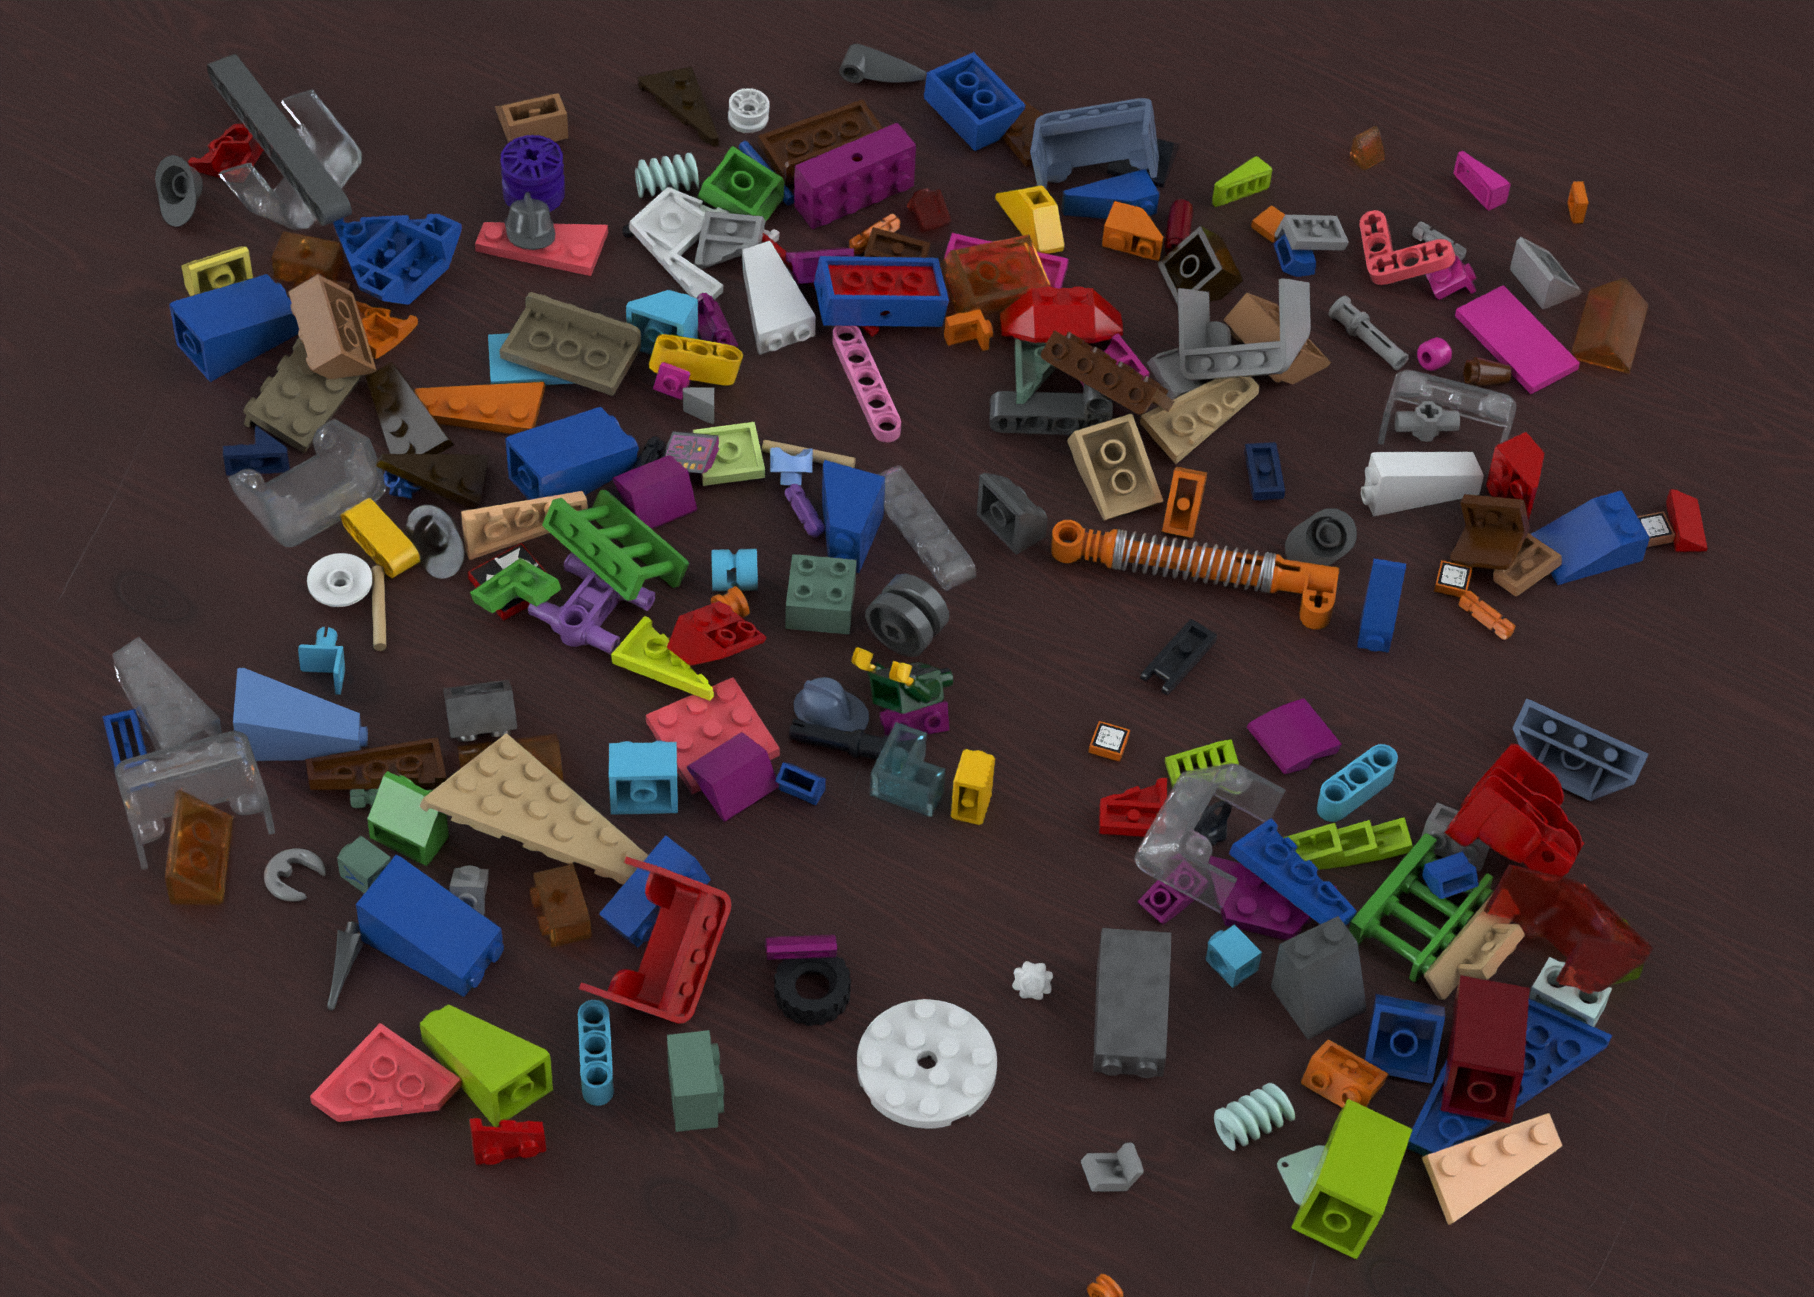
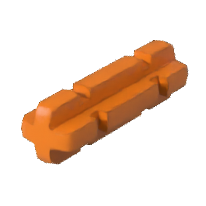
(859, 243)
(1487, 615)

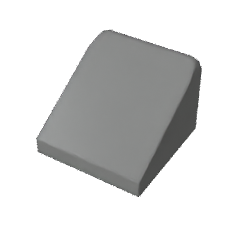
(699, 403)

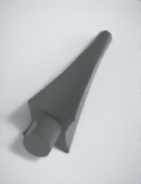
(347, 950)

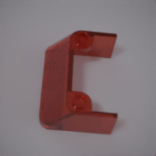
(1576, 921)

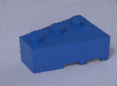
(630, 909)

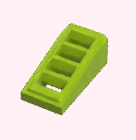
(1244, 181)
(1212, 752)

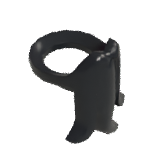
(1214, 826)

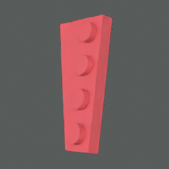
(574, 247)

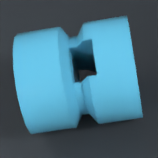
(746, 569)

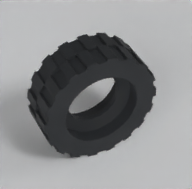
(806, 1010)

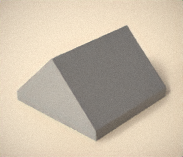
(1542, 274)

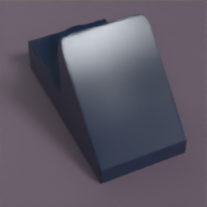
(264, 456)

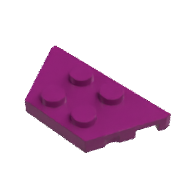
(1258, 906)

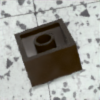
(1202, 265)

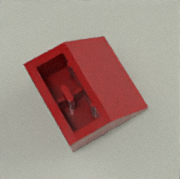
(1516, 470)
(712, 634)

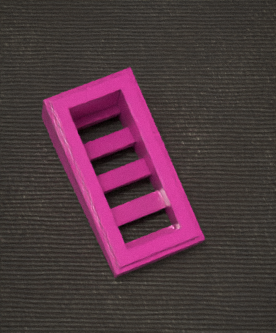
(1481, 181)

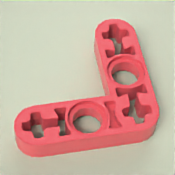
(1387, 257)

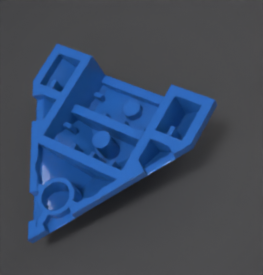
(397, 255)

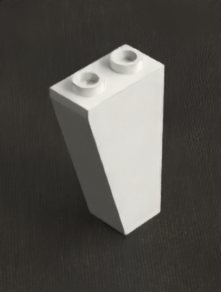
(775, 301)
(1418, 479)

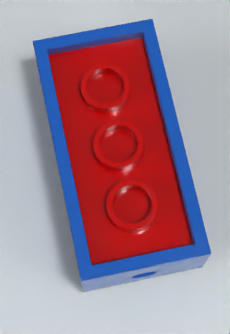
(880, 291)

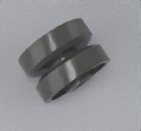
(907, 615)

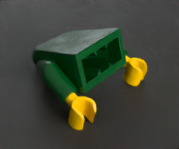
(903, 685)

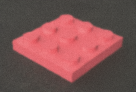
(706, 724)

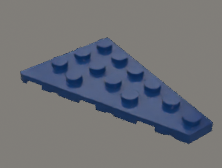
(1552, 1050)

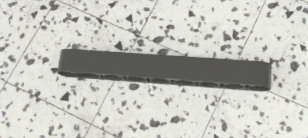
(279, 140)

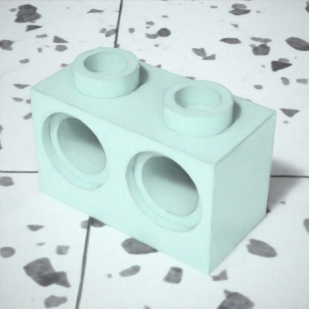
(1567, 998)

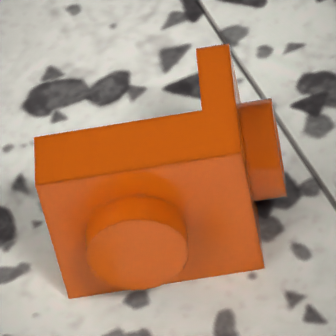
(967, 327)

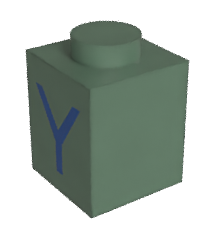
(361, 863)

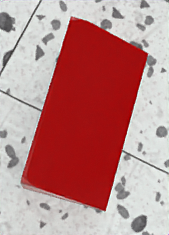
(1685, 522)

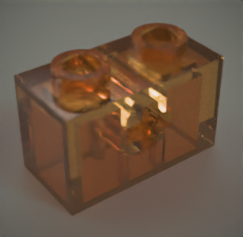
(303, 257)
(561, 906)

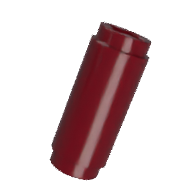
(1178, 224)

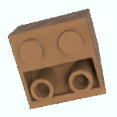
(534, 116)

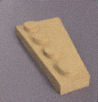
(1198, 414)

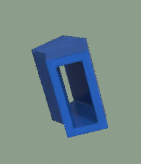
(1294, 262)
(816, 782)
(1450, 875)

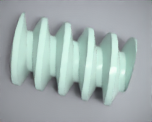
(666, 174)
(1251, 1113)

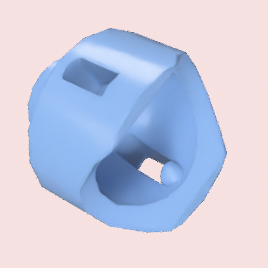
(791, 466)

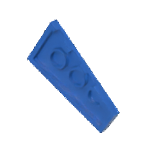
(1281, 867)

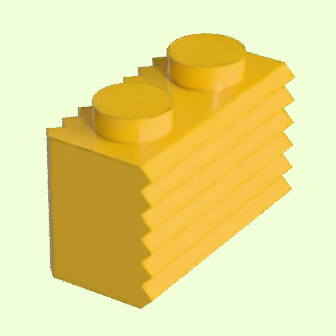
(972, 786)

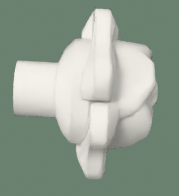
(1032, 980)

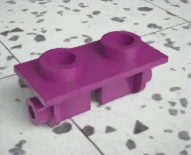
(712, 323)
(927, 719)

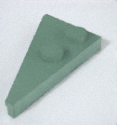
(1029, 369)

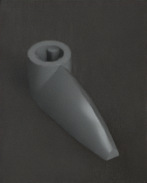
(876, 65)

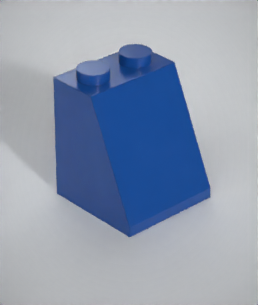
(851, 510)

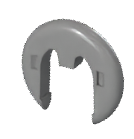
(280, 866)

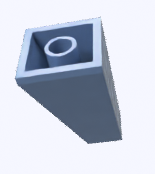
(292, 723)

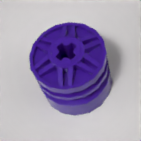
(535, 167)

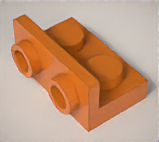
(1342, 1075)

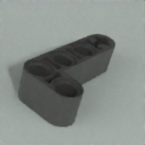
(1049, 412)

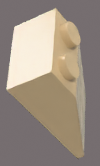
(1115, 467)

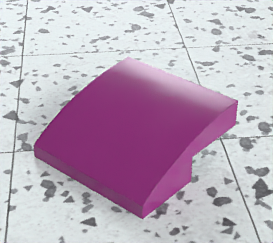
(1294, 736)
(800, 947)

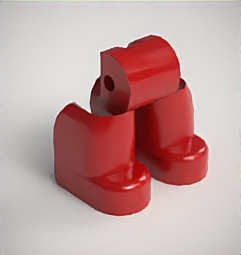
(1519, 815)

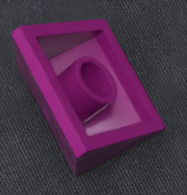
(657, 491)
(734, 775)

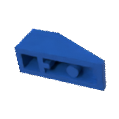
(1098, 197)
(1381, 605)

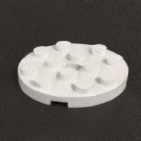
(919, 1095)

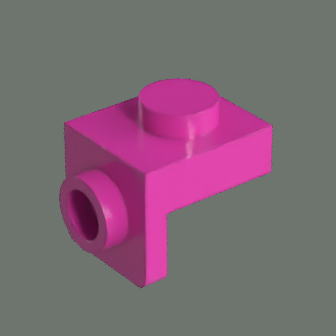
(1452, 279)
(671, 380)

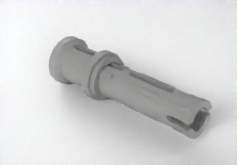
(1359, 325)

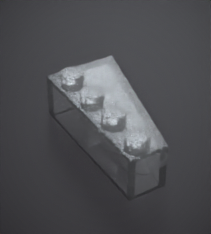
(162, 699)

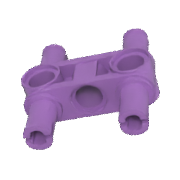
(587, 609)

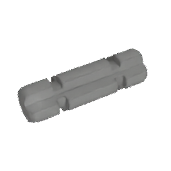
(1423, 232)

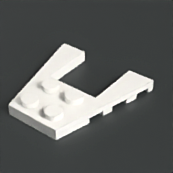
(669, 229)

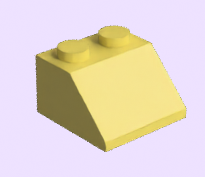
(217, 270)

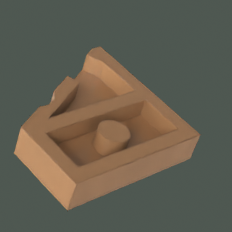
(1531, 564)

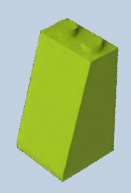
(1352, 1179)

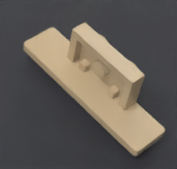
(1474, 952)

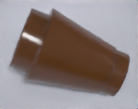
(1485, 372)

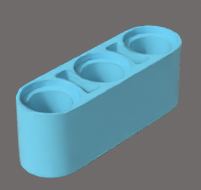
(1351, 794)
(599, 1066)

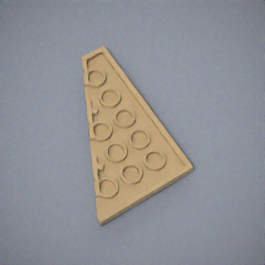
(522, 799)

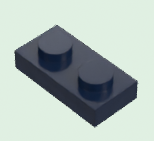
(1264, 471)

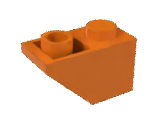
(1132, 232)

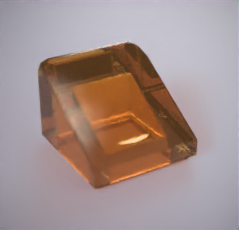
(1367, 148)

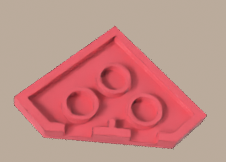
(385, 1080)

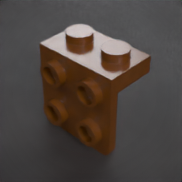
(1492, 532)

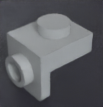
(470, 886)
(1113, 1170)

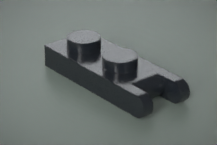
(1180, 655)

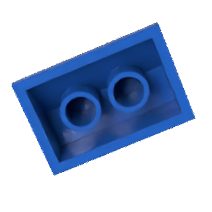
(972, 100)

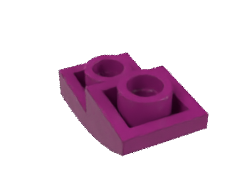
(1164, 902)

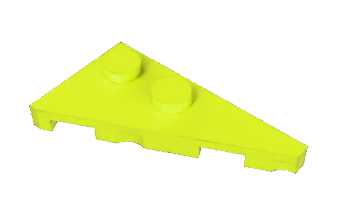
(648, 655)

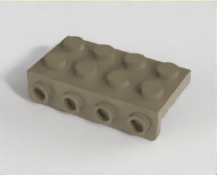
(572, 344)
(297, 400)

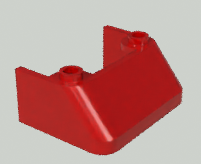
(678, 948)

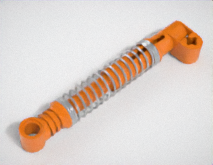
(1266, 571)

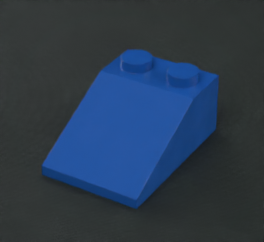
(1595, 538)

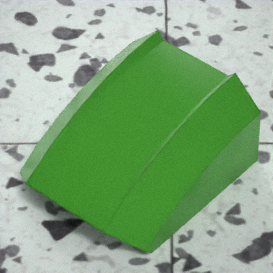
(743, 186)

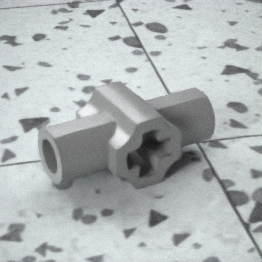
(1427, 421)

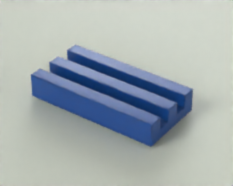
(120, 717)

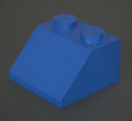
(1405, 1037)

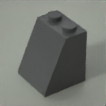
(1320, 977)

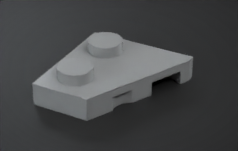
(726, 236)

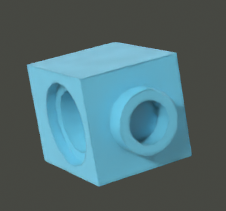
(1233, 955)

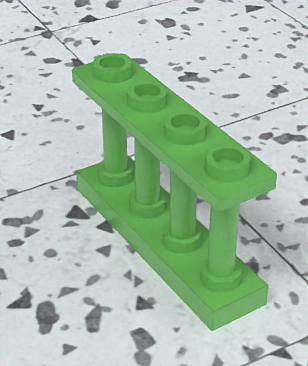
(603, 556)
(1386, 902)

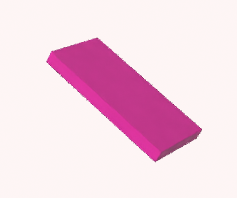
(1517, 339)

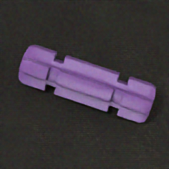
(804, 510)

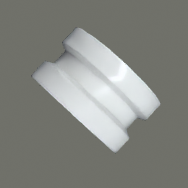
(748, 110)

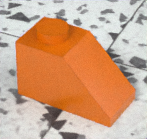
(1184, 502)

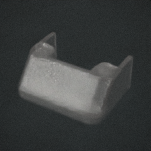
(328, 143)
(1451, 395)
(208, 769)
(1178, 853)

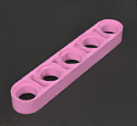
(868, 393)

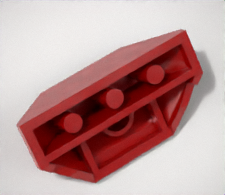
(1063, 310)

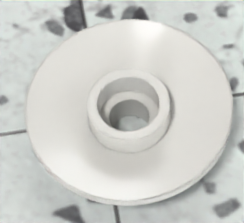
(336, 571)

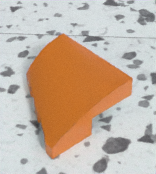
(382, 330)

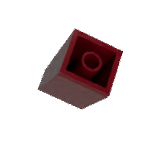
(1486, 1049)

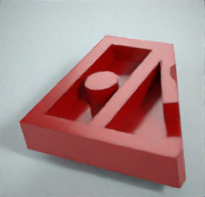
(1132, 811)
(507, 1141)

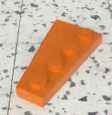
(486, 407)

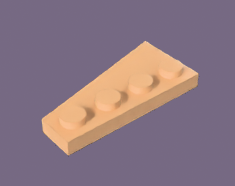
(510, 523)
(1483, 1166)

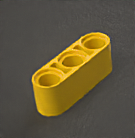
(703, 359)
(380, 538)

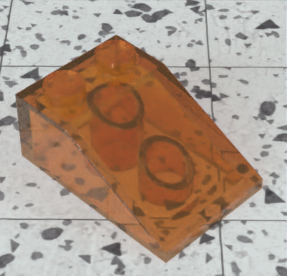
(992, 274)

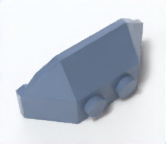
(1577, 754)

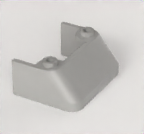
(1207, 346)

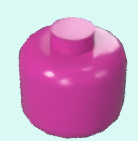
(1434, 354)

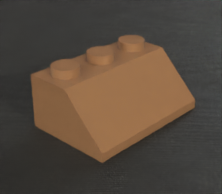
(1259, 321)
(331, 329)

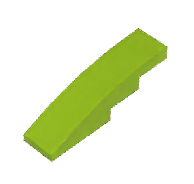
(1353, 844)

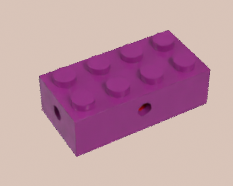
(854, 176)

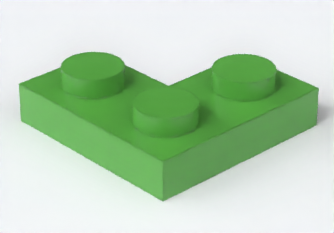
(516, 580)

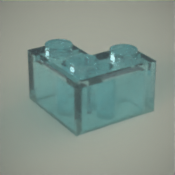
(903, 776)

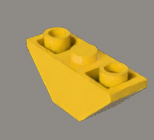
(1034, 215)

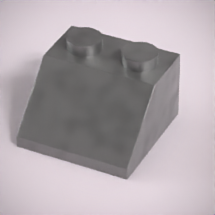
(480, 710)

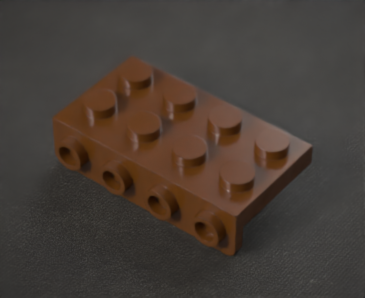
(816, 136)
(1102, 374)

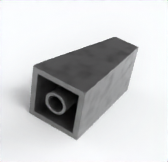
(1132, 1002)

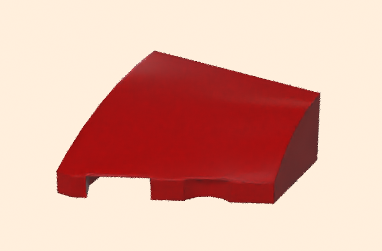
(230, 150)

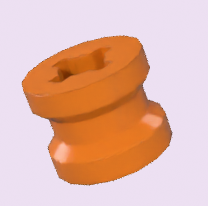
(735, 600)

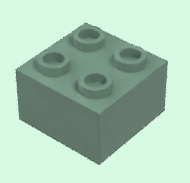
(820, 594)
(695, 1080)

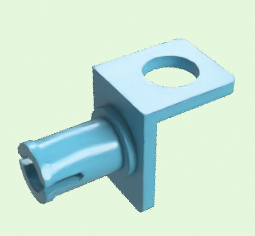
(324, 657)

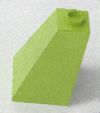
(494, 1066)

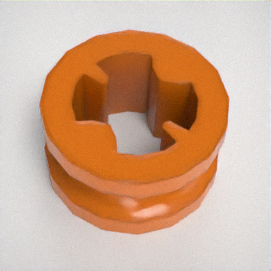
(1104, 1287)

